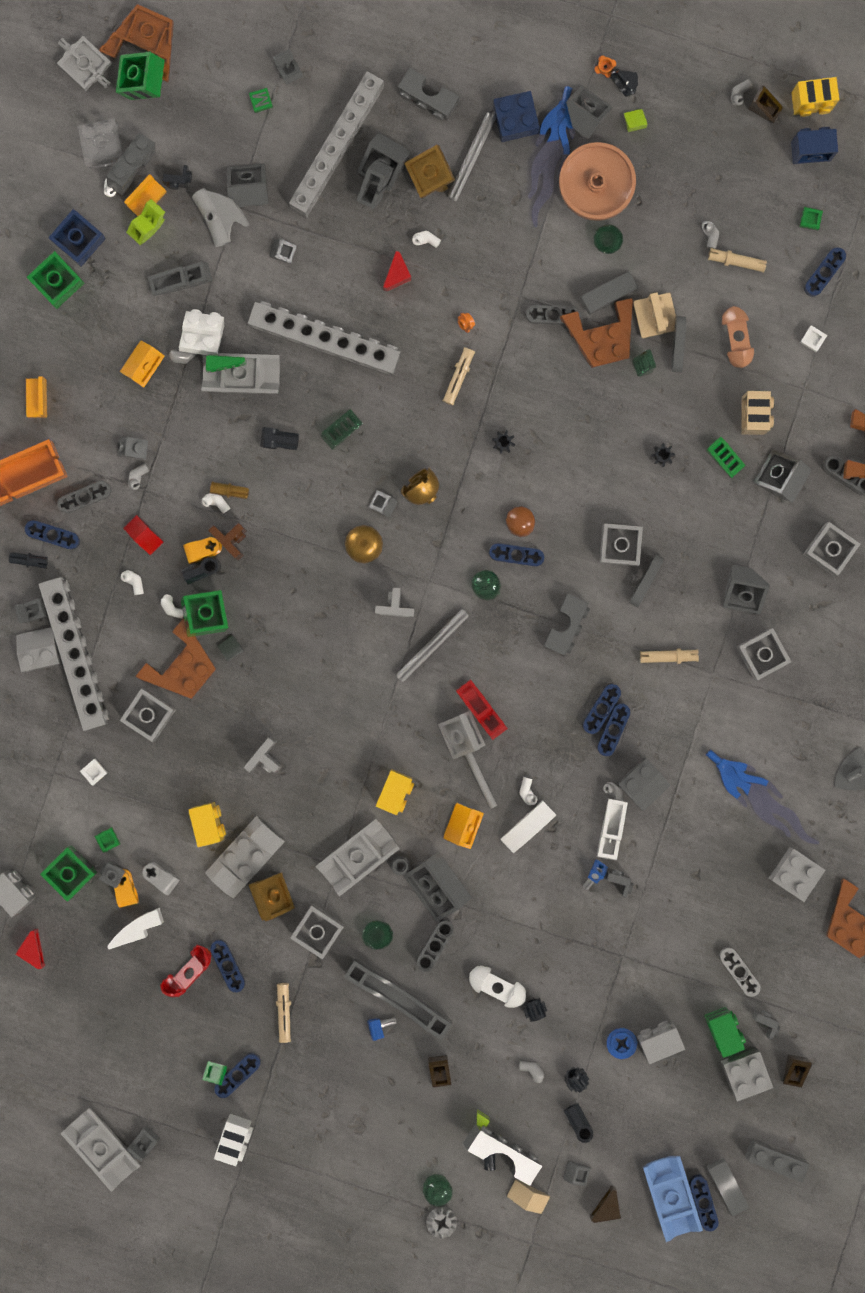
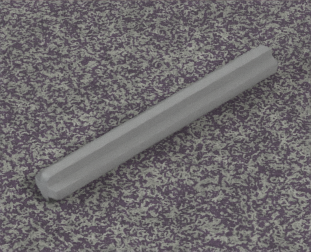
(471, 156)
(432, 645)

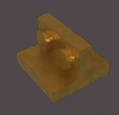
(430, 171)
(271, 897)

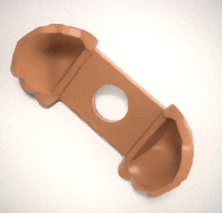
(741, 352)

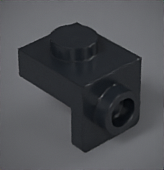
(175, 181)

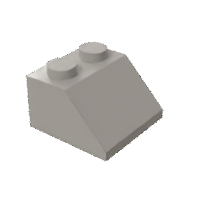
(37, 650)

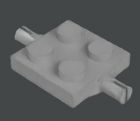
(84, 63)

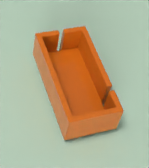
(29, 471)

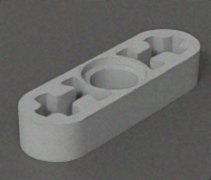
(727, 963)

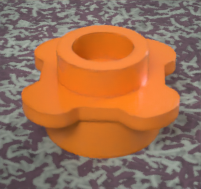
(605, 71)
(466, 322)

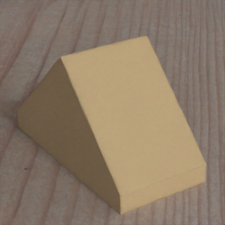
(528, 1197)

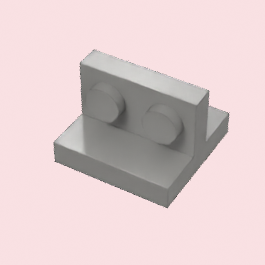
(394, 610)
(461, 735)
(262, 755)

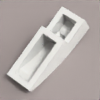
(528, 826)
(612, 829)
(137, 929)

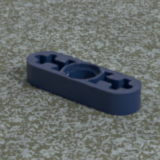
(829, 258)
(67, 534)
(529, 561)
(609, 708)
(621, 727)
(216, 955)
(251, 1069)
(704, 1187)

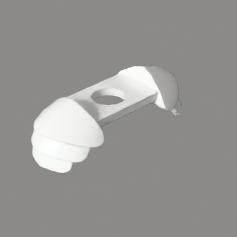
(483, 980)

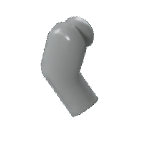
(738, 92)
(712, 234)
(180, 357)
(135, 476)
(613, 790)
(534, 1069)

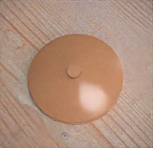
(597, 181)

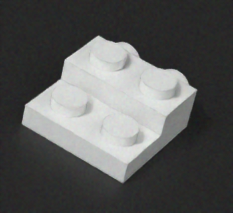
(201, 333)

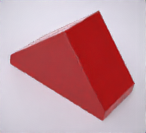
(397, 274)
(143, 535)
(31, 950)

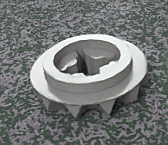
(439, 1214)

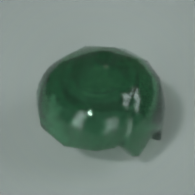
(608, 239)
(486, 585)
(377, 935)
(437, 1190)

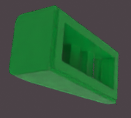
(218, 363)
(720, 441)

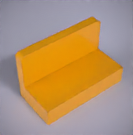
(143, 193)
(142, 363)
(36, 398)
(463, 826)

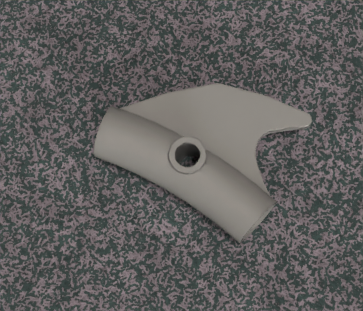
(219, 214)

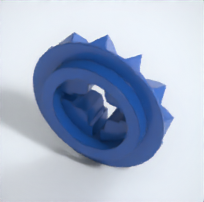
(622, 1052)

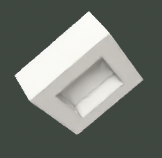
(813, 339)
(93, 772)

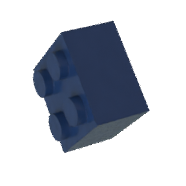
(516, 116)
(814, 145)
(77, 237)

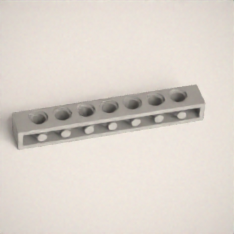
(336, 144)
(263, 309)
(76, 683)

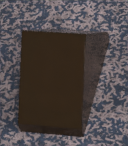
(765, 105)
(796, 1070)
(439, 1071)
(607, 1208)

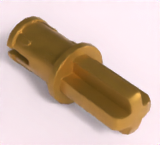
(229, 490)

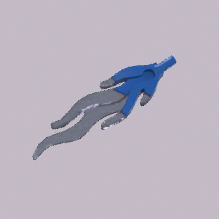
(549, 155)
(756, 788)

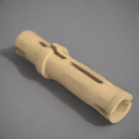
(730, 258)
(466, 355)
(669, 656)
(283, 989)

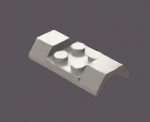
(256, 377)
(244, 857)
(358, 857)
(100, 1149)

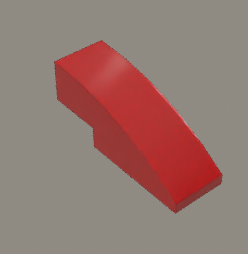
(481, 709)

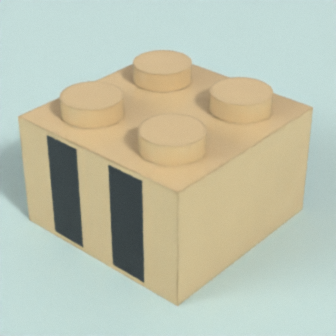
(757, 412)

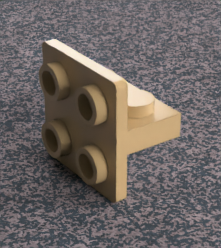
(655, 314)

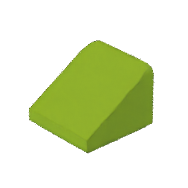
(635, 120)
(482, 1119)

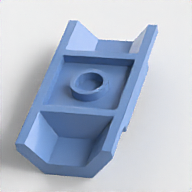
(672, 1197)

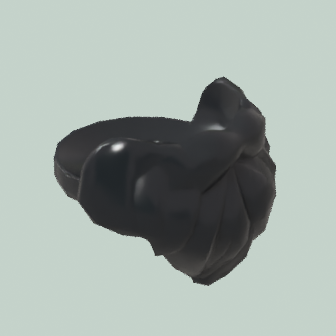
(626, 81)

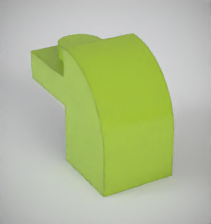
(146, 223)

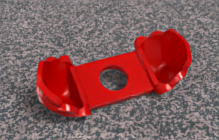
(178, 985)

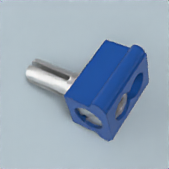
(596, 873)
(376, 1025)

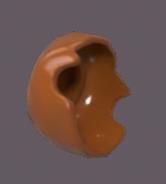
(520, 521)

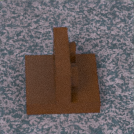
(236, 535)

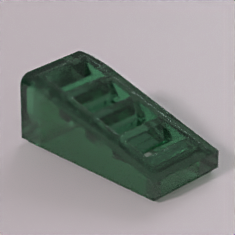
(644, 363)
(345, 434)

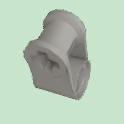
(163, 881)

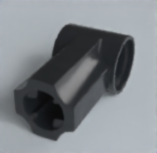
(273, 439)
(199, 570)
(578, 1121)

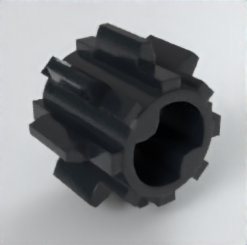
(508, 440)
(666, 451)
(535, 1009)
(576, 1079)

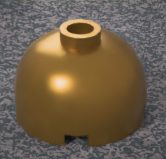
(422, 488)
(363, 544)

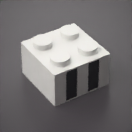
(231, 1145)

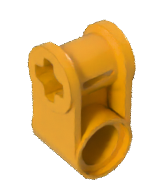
(198, 550)
(126, 892)

